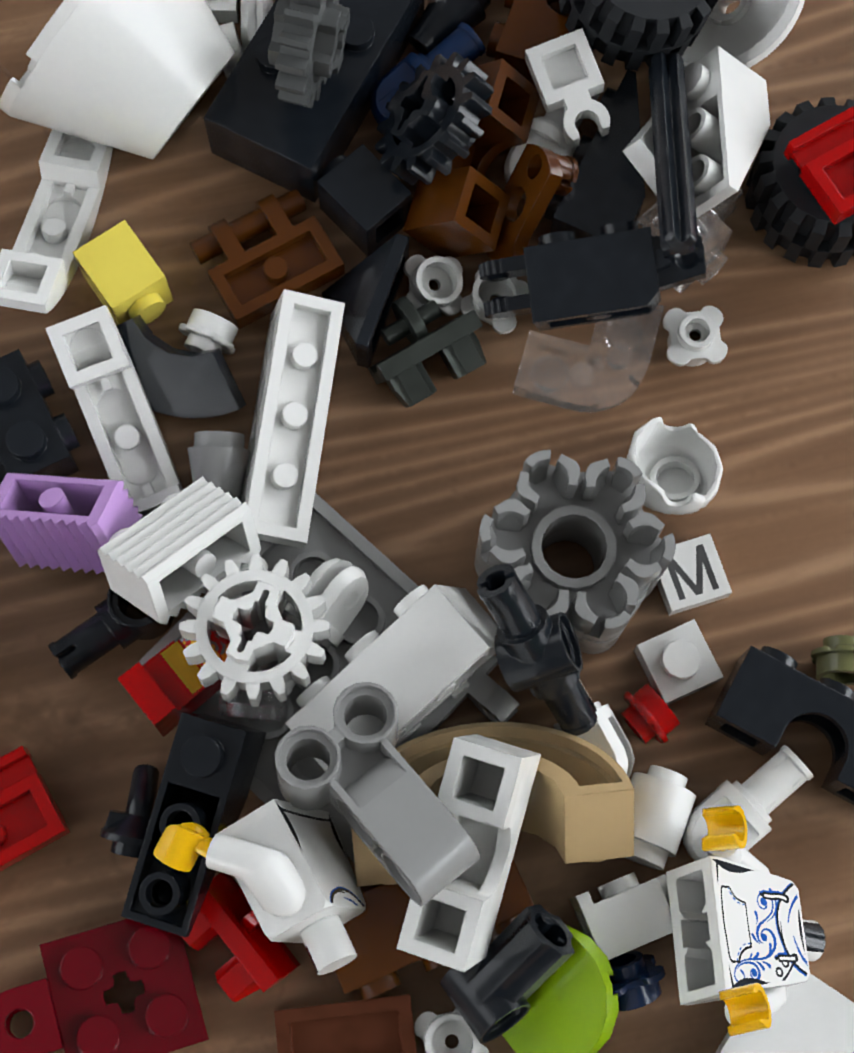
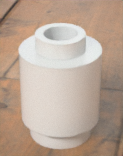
(660, 815)

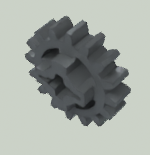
(307, 47)

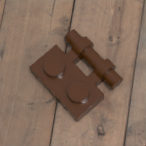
(254, 279)

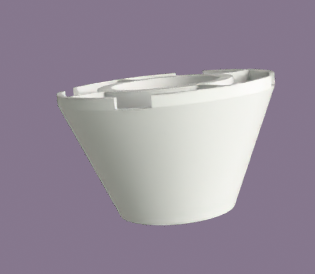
(120, 71)

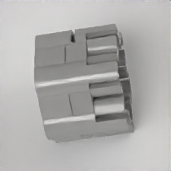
(599, 513)

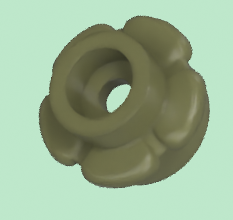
(835, 659)

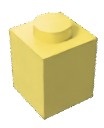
(124, 275)

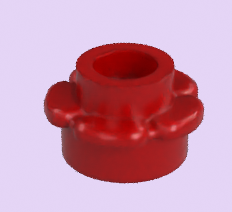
(649, 715)

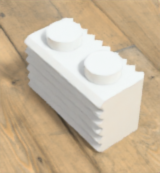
(175, 545)

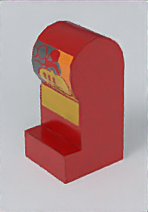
(170, 686)

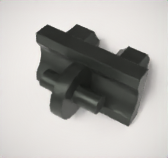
(453, 341)

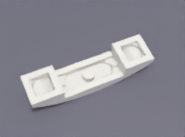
(56, 224)
(115, 407)

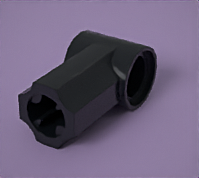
(517, 963)

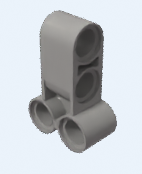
(378, 794)

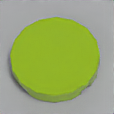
(572, 1007)

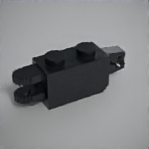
(591, 276)

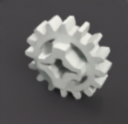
(229, 616)

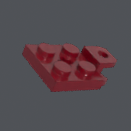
(71, 1004)

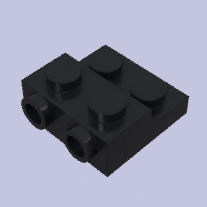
(29, 433)

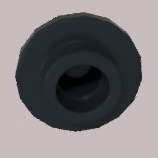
(129, 827)

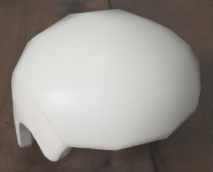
(677, 467)

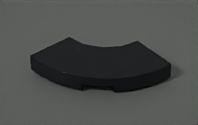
(180, 380)

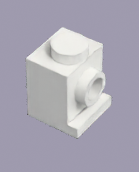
(626, 915)

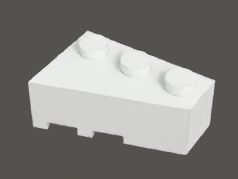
(418, 659)

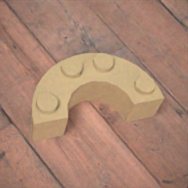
(575, 804)

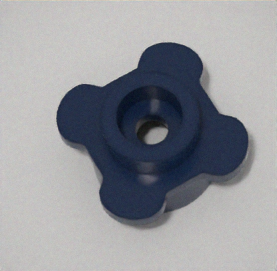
(636, 979)

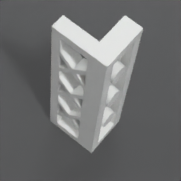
(291, 416)

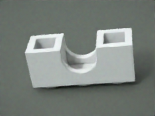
(488, 794)

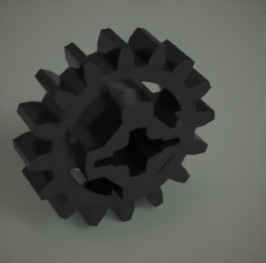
(434, 119)

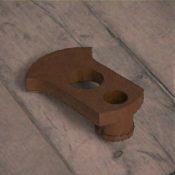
(539, 177)

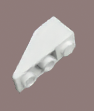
(725, 124)

